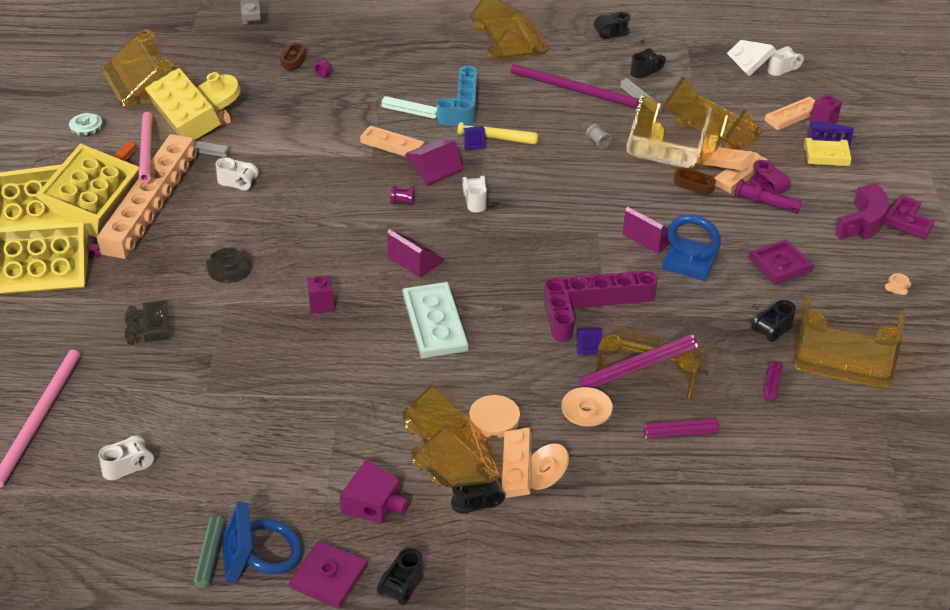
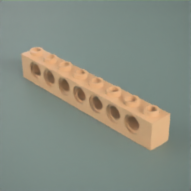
(145, 199)

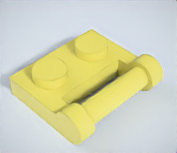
(827, 152)

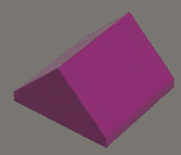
(436, 160)
(645, 231)
(411, 254)

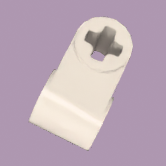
(784, 61)
(233, 173)
(475, 193)
(123, 458)

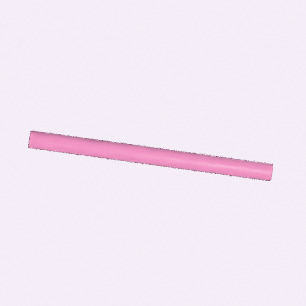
(145, 150)
(37, 415)

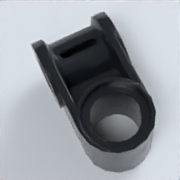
(612, 25)
(646, 63)
(775, 320)
(478, 497)
(400, 579)

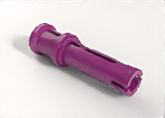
(758, 194)

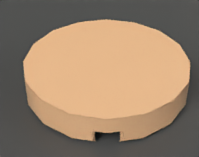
(495, 415)

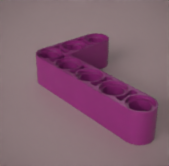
(591, 291)

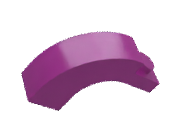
(873, 206)

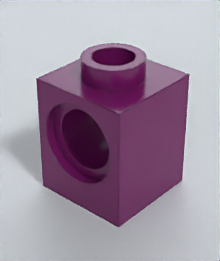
(826, 109)
(320, 294)

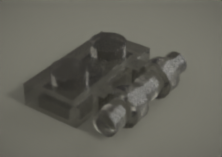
(155, 322)

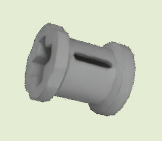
(600, 137)

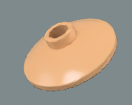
(586, 406)
(548, 465)

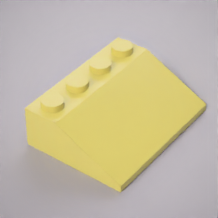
(89, 188)
(19, 201)
(43, 257)

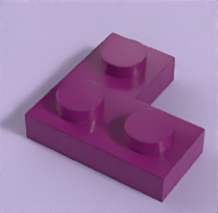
(904, 217)

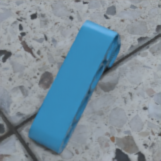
(460, 109)

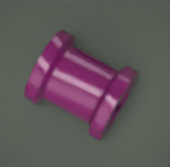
(402, 195)

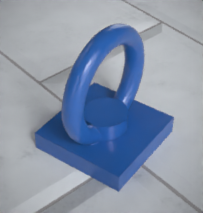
(690, 256)
(240, 544)

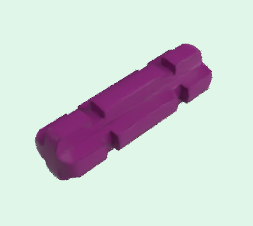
(773, 381)

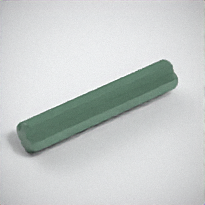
(209, 552)

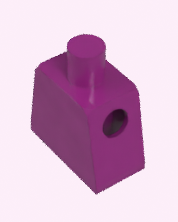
(372, 494)

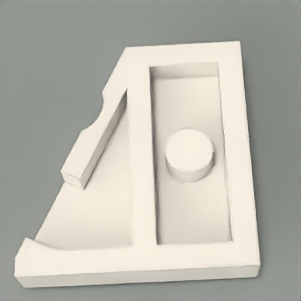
(751, 55)

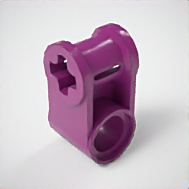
(770, 177)

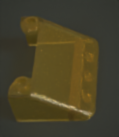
(508, 30)
(134, 69)
(688, 362)

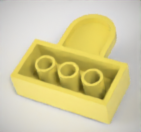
(191, 108)

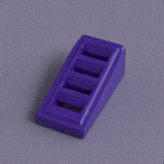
(829, 128)

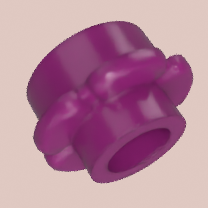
(322, 68)

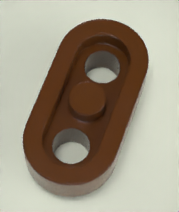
(293, 56)
(695, 181)

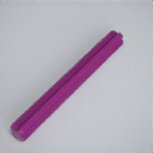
(639, 362)

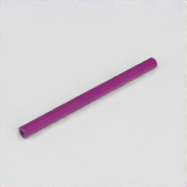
(575, 86)

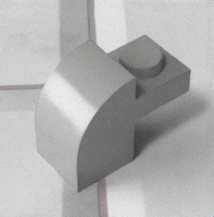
(250, 11)

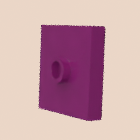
(781, 262)
(328, 574)

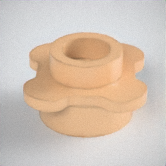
(898, 284)

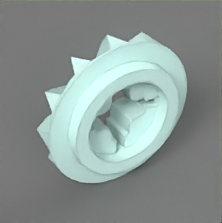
(85, 124)

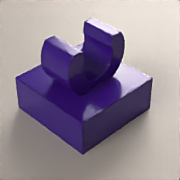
(474, 137)
(588, 340)

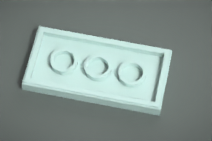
(435, 320)

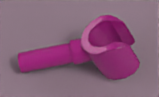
(93, 248)

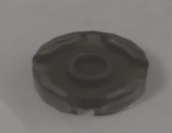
(229, 265)

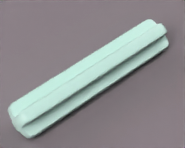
(409, 107)

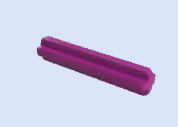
(681, 428)

